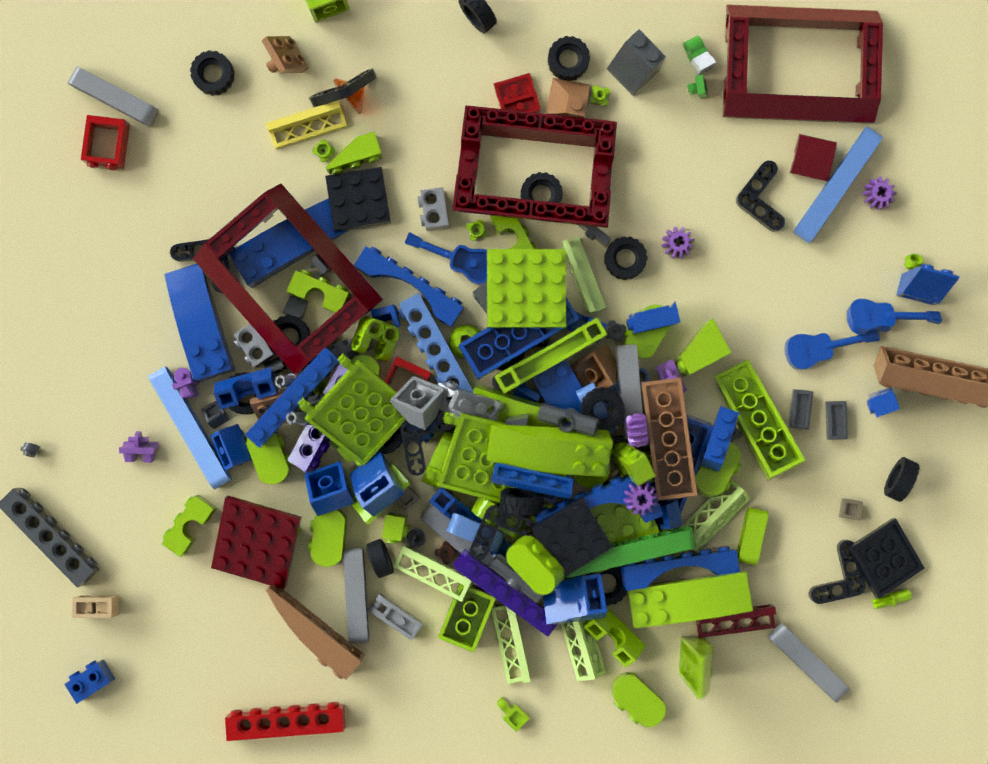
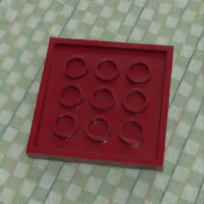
(255, 542)

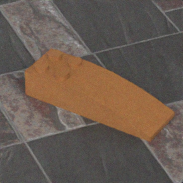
(669, 439)
(316, 635)

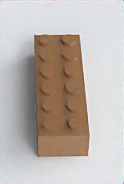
(932, 376)

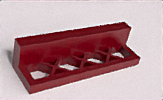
(758, 611)

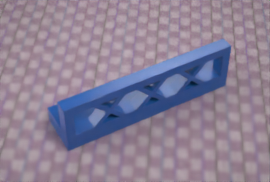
(532, 480)

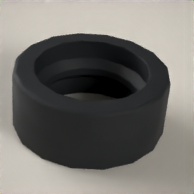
(380, 558)

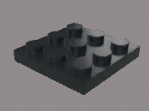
(358, 199)
(572, 536)
(885, 558)

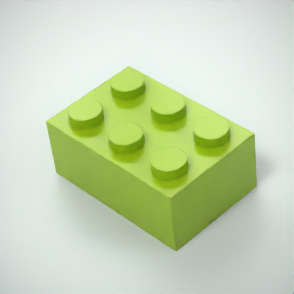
(467, 618)

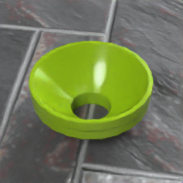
(457, 333)

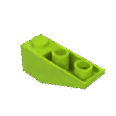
(359, 151)

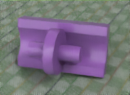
(668, 371)
(186, 384)
(139, 445)

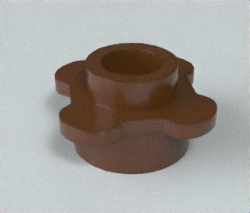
(441, 552)

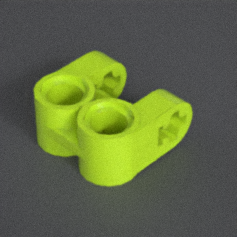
(385, 344)

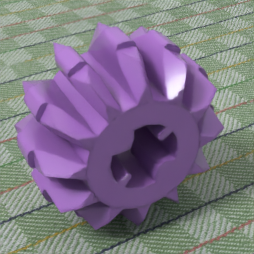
(871, 193)
(673, 236)
(637, 430)
(642, 505)

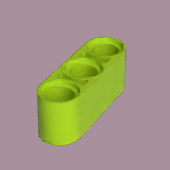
(752, 536)

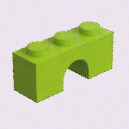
(509, 224)
(304, 284)
(632, 462)
(178, 538)
(627, 644)

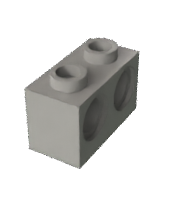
(437, 208)
(250, 348)

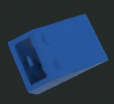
(926, 284)
(376, 485)
(576, 600)

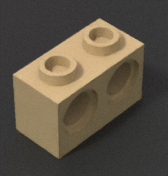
(95, 606)

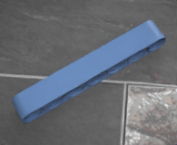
(837, 184)

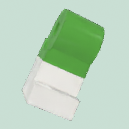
(698, 55)

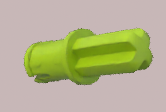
(892, 599)

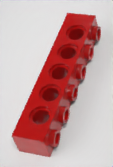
(237, 731)

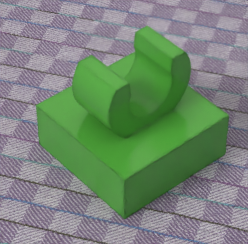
(699, 87)

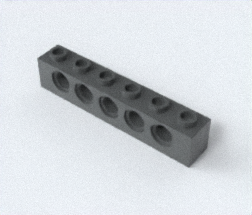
(38, 535)

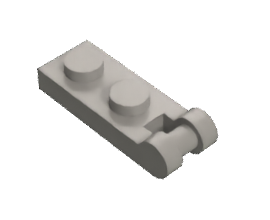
(475, 404)
(395, 617)

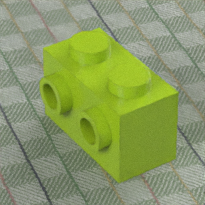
(395, 527)

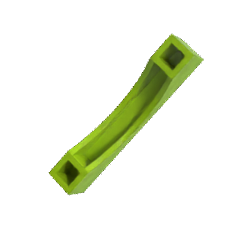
(550, 355)

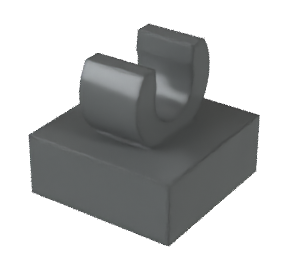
(320, 264)

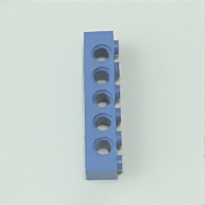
(416, 304)

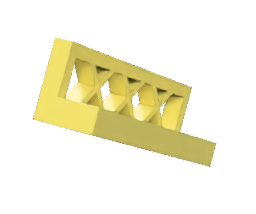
(305, 117)

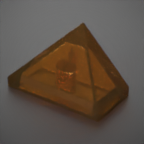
(355, 99)

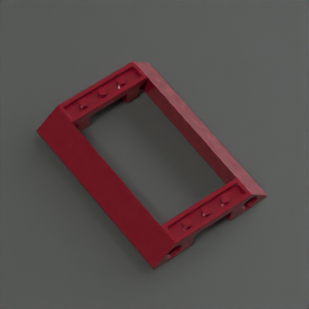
(740, 104)
(542, 128)
(260, 211)

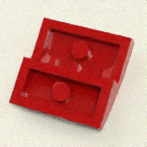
(517, 94)

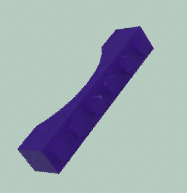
(498, 588)

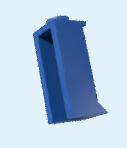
(653, 319)

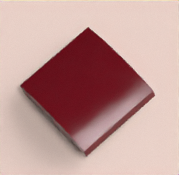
(813, 157)

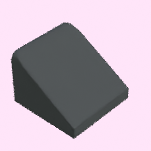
(295, 307)
(276, 364)
(214, 416)
(520, 420)

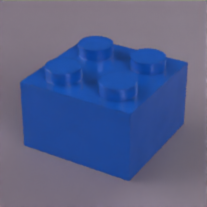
(329, 488)

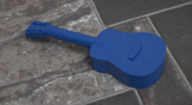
(463, 260)
(868, 317)
(806, 350)

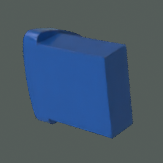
(387, 313)
(526, 393)
(671, 515)

